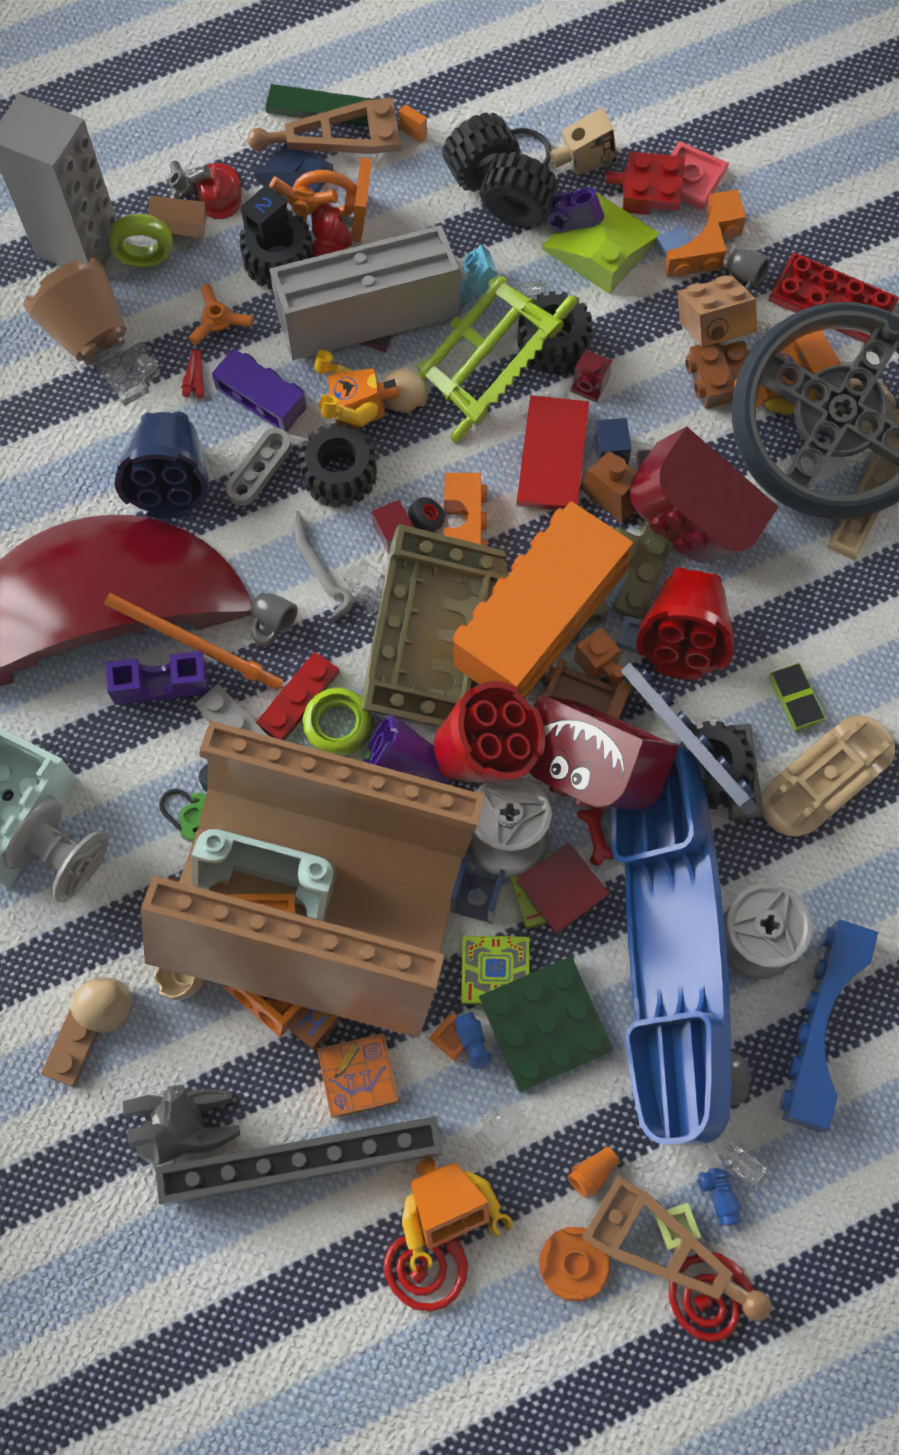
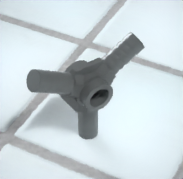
(185, 182)

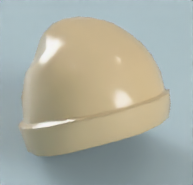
(101, 1004)

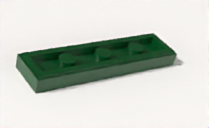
(308, 102)

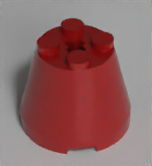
(688, 626)
(489, 736)

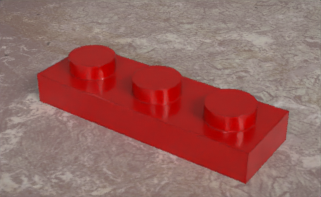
(290, 704)

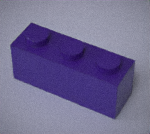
(259, 390)

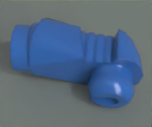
(472, 1038)
(723, 1198)

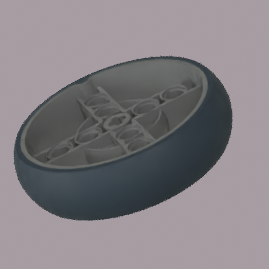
(833, 384)

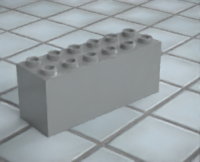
(55, 182)
(366, 292)

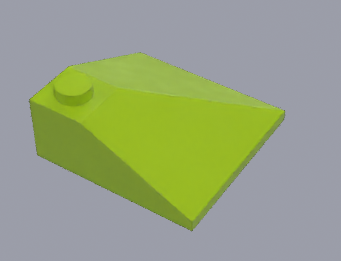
(606, 250)

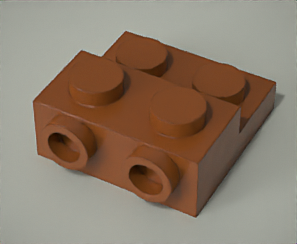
(715, 371)

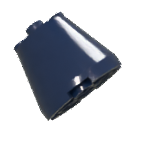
(163, 467)

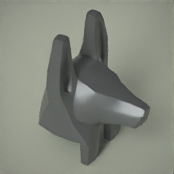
(176, 1123)

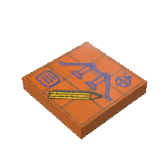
(357, 1075)

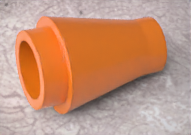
(593, 1172)

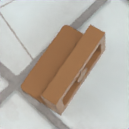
(179, 215)

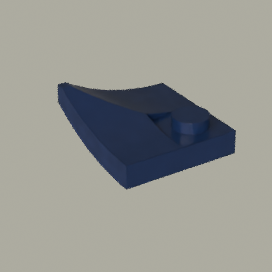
(289, 166)

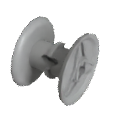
(511, 827)
(40, 838)
(766, 930)

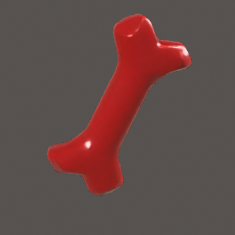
(600, 849)

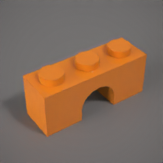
(464, 497)

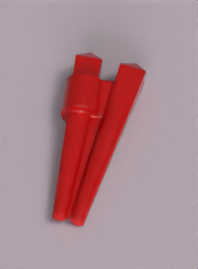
(194, 377)

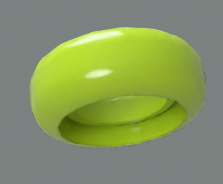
(135, 226)
(333, 698)

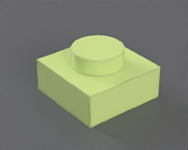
(684, 1216)

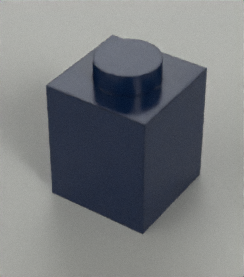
(613, 437)

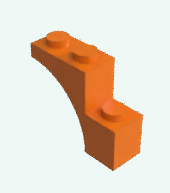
(708, 250)

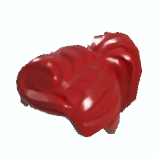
(329, 230)

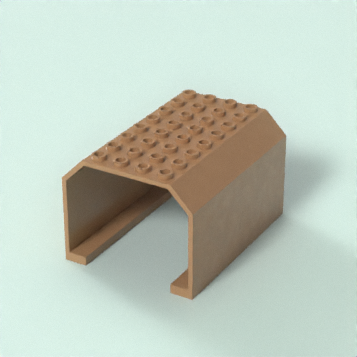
(396, 868)

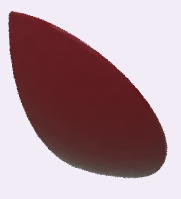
(62, 576)

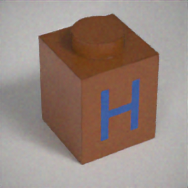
(313, 1026)

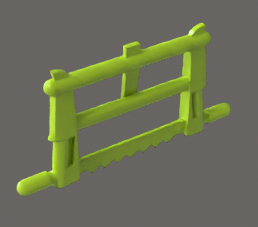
(547, 327)

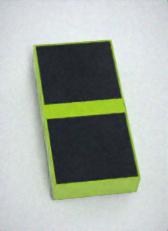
(796, 697)

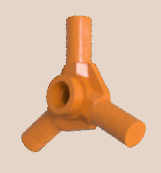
(303, 199)
(217, 317)

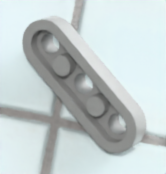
(260, 456)

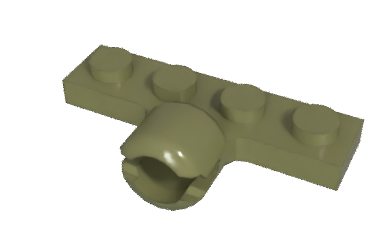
(644, 570)

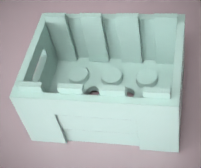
(33, 778)

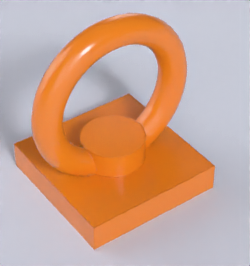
(355, 197)

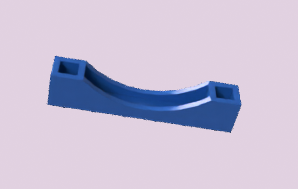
(811, 1093)

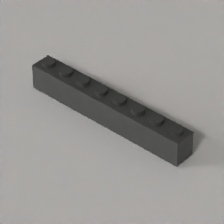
(298, 1161)

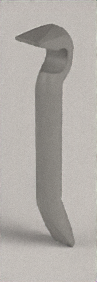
(320, 572)

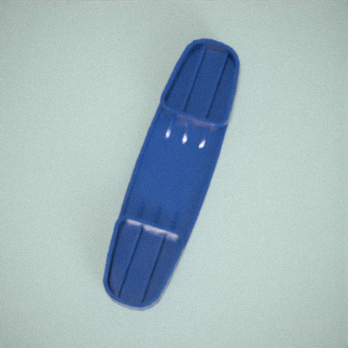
(676, 962)

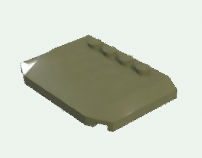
(425, 597)

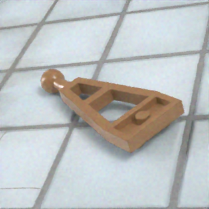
(381, 125)
(614, 1221)

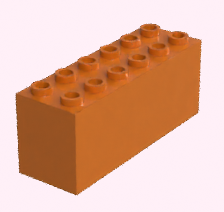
(542, 601)

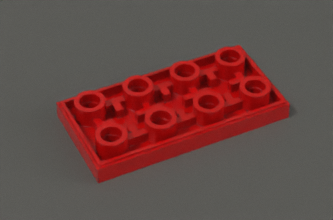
(810, 283)
(552, 452)

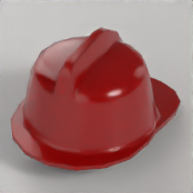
(220, 191)

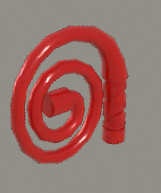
(453, 1247)
(704, 1301)

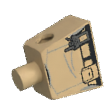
(587, 144)

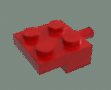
(650, 182)

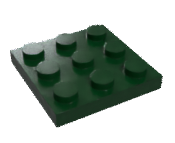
(545, 1024)

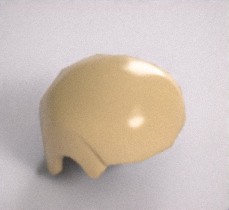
(411, 390)
(177, 985)

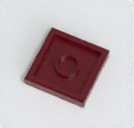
(562, 888)

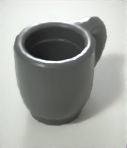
(748, 266)
(274, 614)

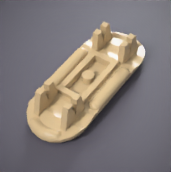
(827, 775)

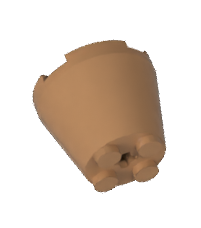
(78, 309)

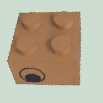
(717, 311)

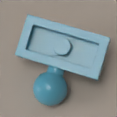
(478, 270)

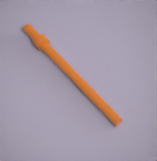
(250, 670)

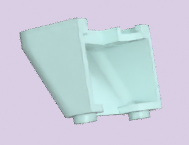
(222, 852)

